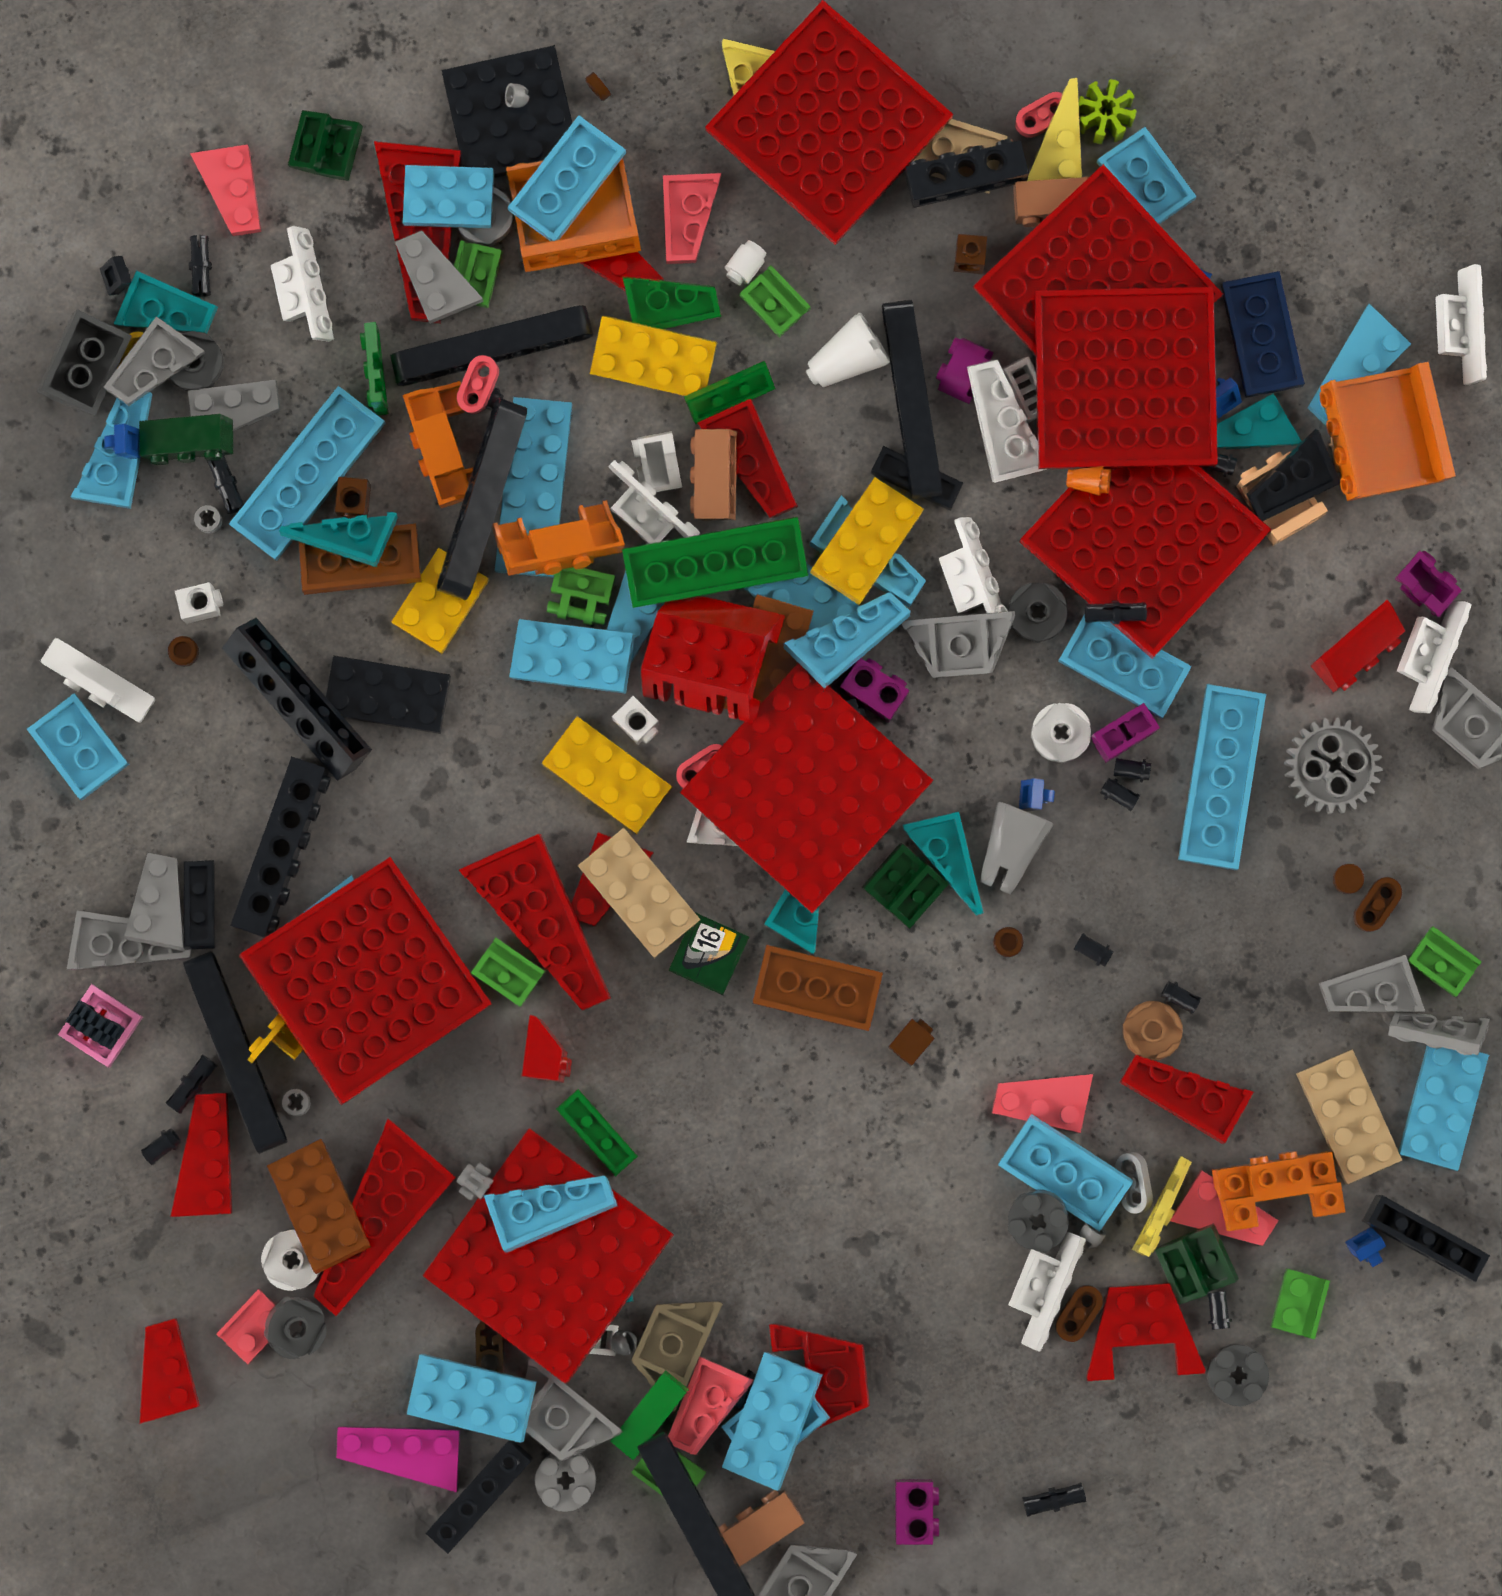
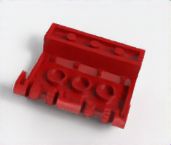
(708, 654)

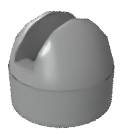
(516, 95)
(1092, 1235)

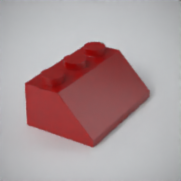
(1360, 648)
(544, 1054)

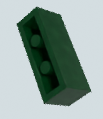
(186, 438)

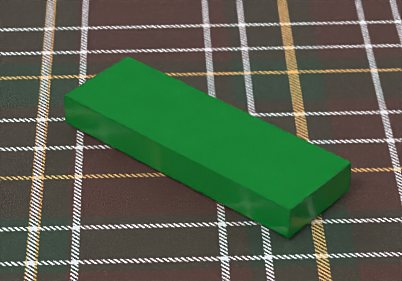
(729, 392)
(596, 1132)
(650, 1414)

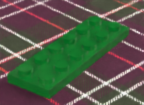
(715, 562)

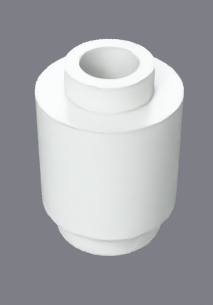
(745, 263)

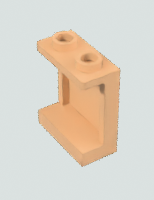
(1290, 520)

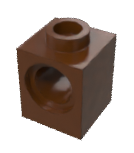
(970, 254)
(348, 487)
(912, 1041)

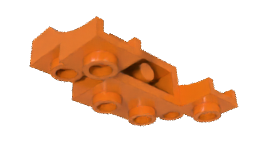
(434, 436)
(560, 545)
(1275, 1179)

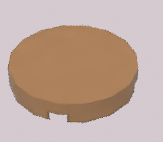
(1152, 1030)

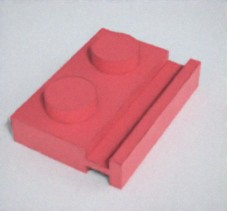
(246, 1328)

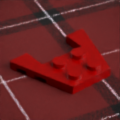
(1142, 1317)
(841, 1362)

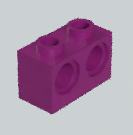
(870, 695)
(1124, 732)
(907, 1512)

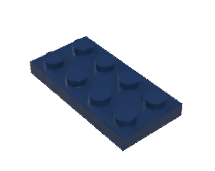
(1262, 334)

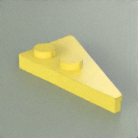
(742, 61)
(1061, 149)
(1162, 1211)

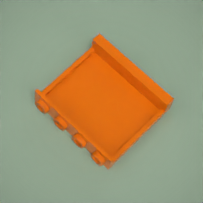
(600, 230)
(1387, 432)

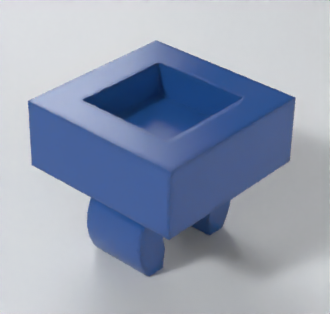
(1226, 396)
(124, 441)
(1034, 795)
(1366, 1246)

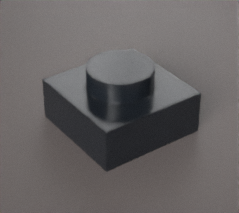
(115, 275)

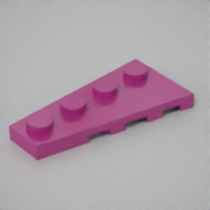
(408, 1452)

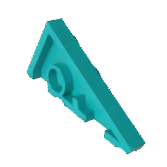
(1257, 425)
(353, 538)
(946, 848)
(794, 922)

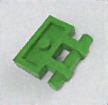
(583, 585)

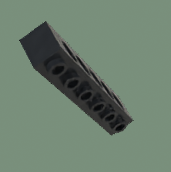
(296, 698)
(297, 774)

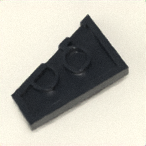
(1295, 479)

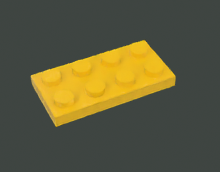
(652, 357)
(867, 541)
(606, 775)

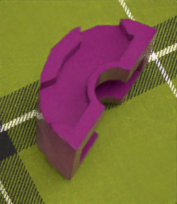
(954, 376)
(1426, 585)

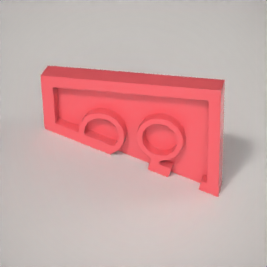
(232, 186)
(686, 213)
(1055, 1101)
(1202, 1208)
(706, 1404)

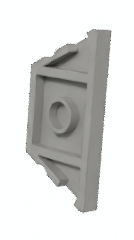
(960, 642)
(1469, 721)
(563, 1418)
(808, 1571)

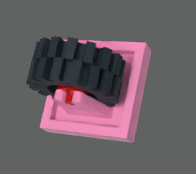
(100, 1025)

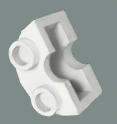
(658, 461)

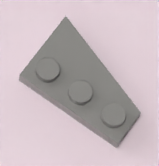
(1449, 1034)

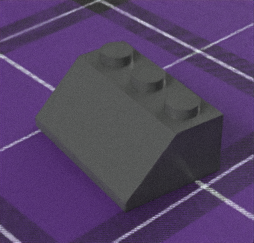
(83, 363)

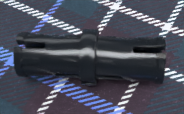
(200, 266)
(226, 485)
(1115, 612)
(191, 1084)
(1054, 1499)

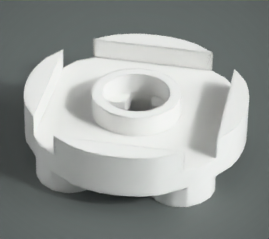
(1044, 732)
(276, 1267)

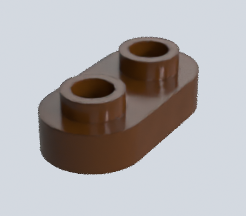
(1377, 905)
(1081, 1315)

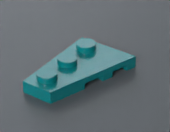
(153, 298)

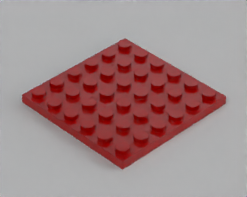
(829, 122)
(1088, 242)
(1126, 378)
(1151, 540)
(806, 787)
(365, 980)
(558, 1290)

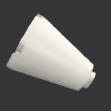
(847, 354)

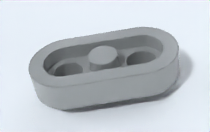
(1141, 1182)

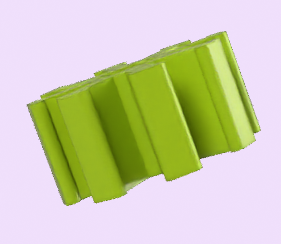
(1118, 115)

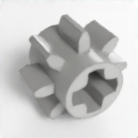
(474, 1181)

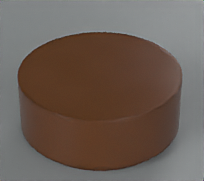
(597, 86)
(183, 651)
(1348, 878)
(1008, 942)

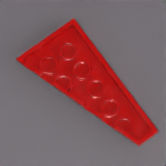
(392, 163)
(535, 906)
(389, 1202)

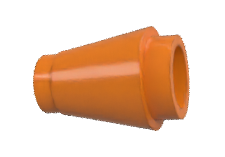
(1091, 480)

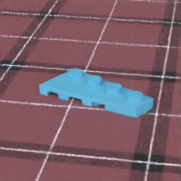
(1367, 352)
(107, 476)
(897, 576)
(630, 619)
(838, 645)
(538, 1212)

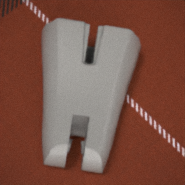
(1012, 844)

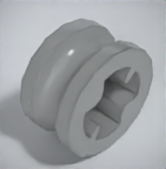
(199, 521)
(286, 1102)

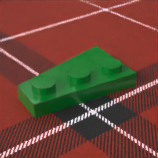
(669, 303)
(374, 369)

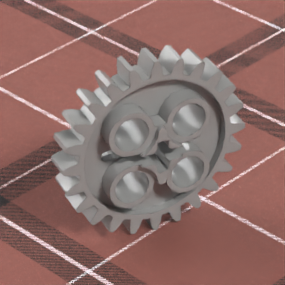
(1318, 788)

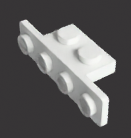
(300, 286)
(1462, 325)
(644, 511)
(969, 572)
(1430, 653)
(98, 680)
(1043, 1287)

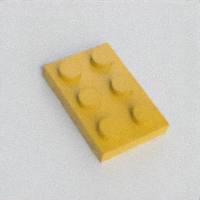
(434, 615)

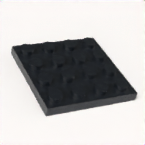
(503, 135)

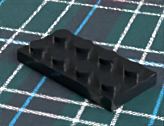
(388, 694)

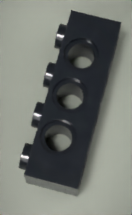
(984, 179)
(1426, 1238)
(479, 1496)

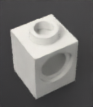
(187, 596)
(631, 709)

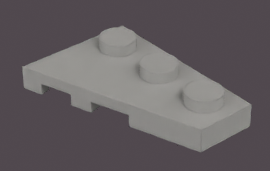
(435, 279)
(151, 362)
(240, 402)
(157, 905)
(1376, 988)

